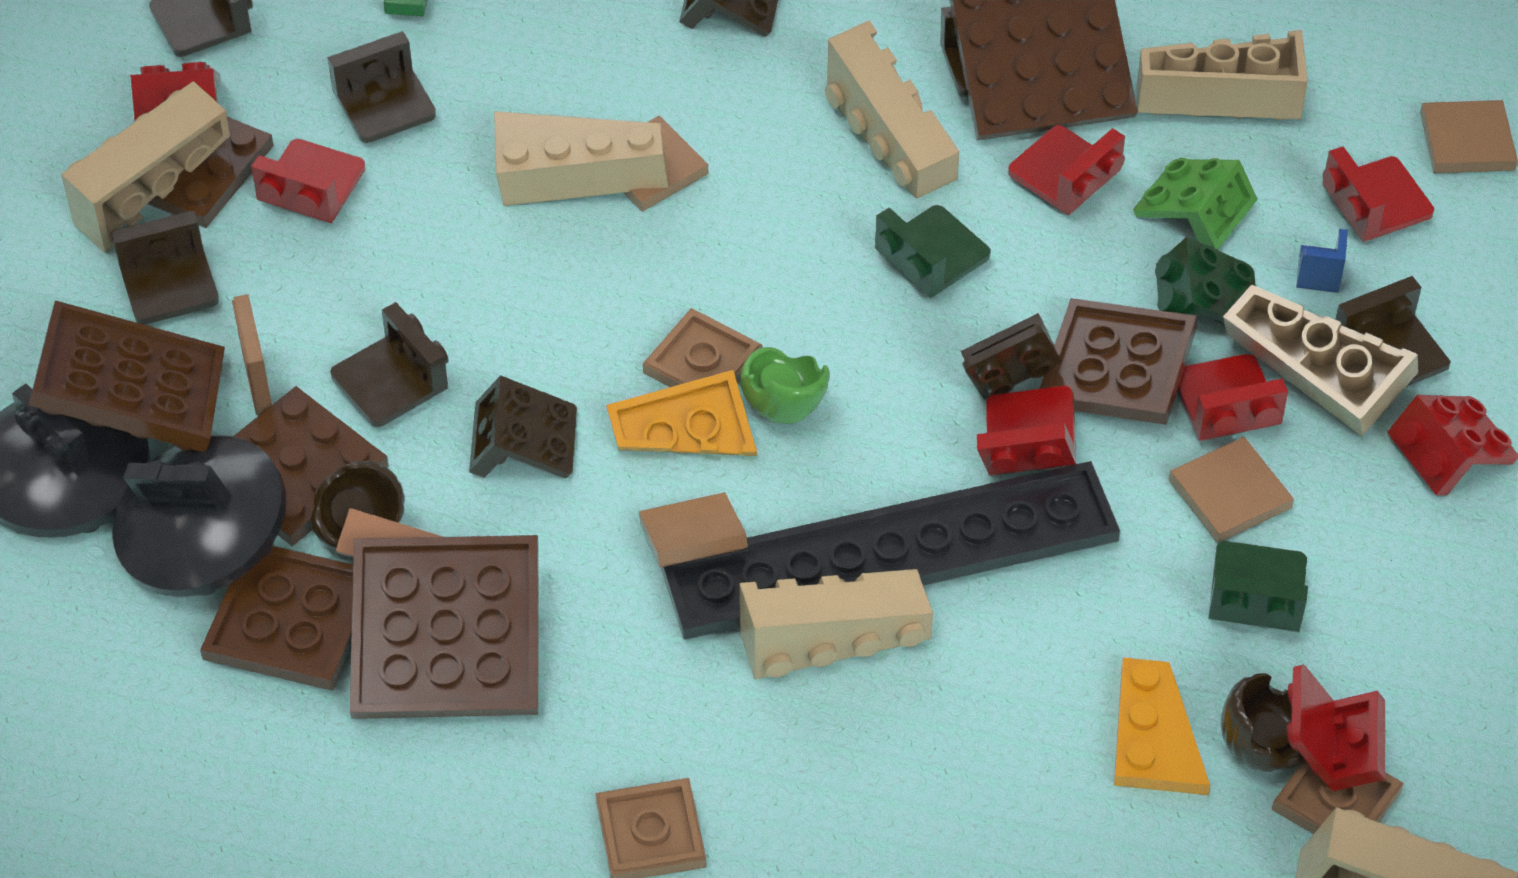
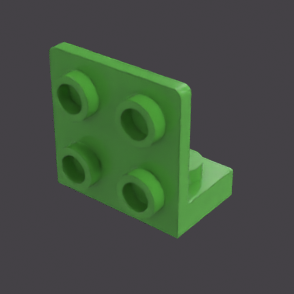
(1206, 191)

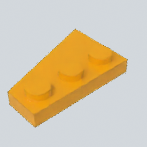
(686, 418)
(1154, 732)

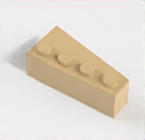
(1225, 78)
(888, 112)
(575, 157)
(143, 162)
(1333, 365)
(831, 620)
(1363, 848)

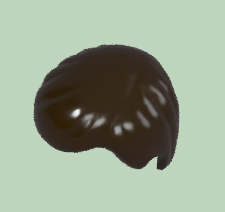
(357, 486)
(1256, 725)

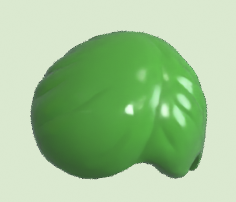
(783, 386)

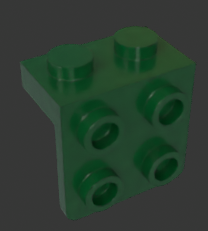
(930, 248)
(1200, 280)
(1258, 586)

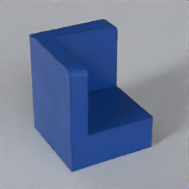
(1322, 267)

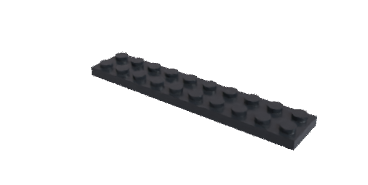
(936, 535)

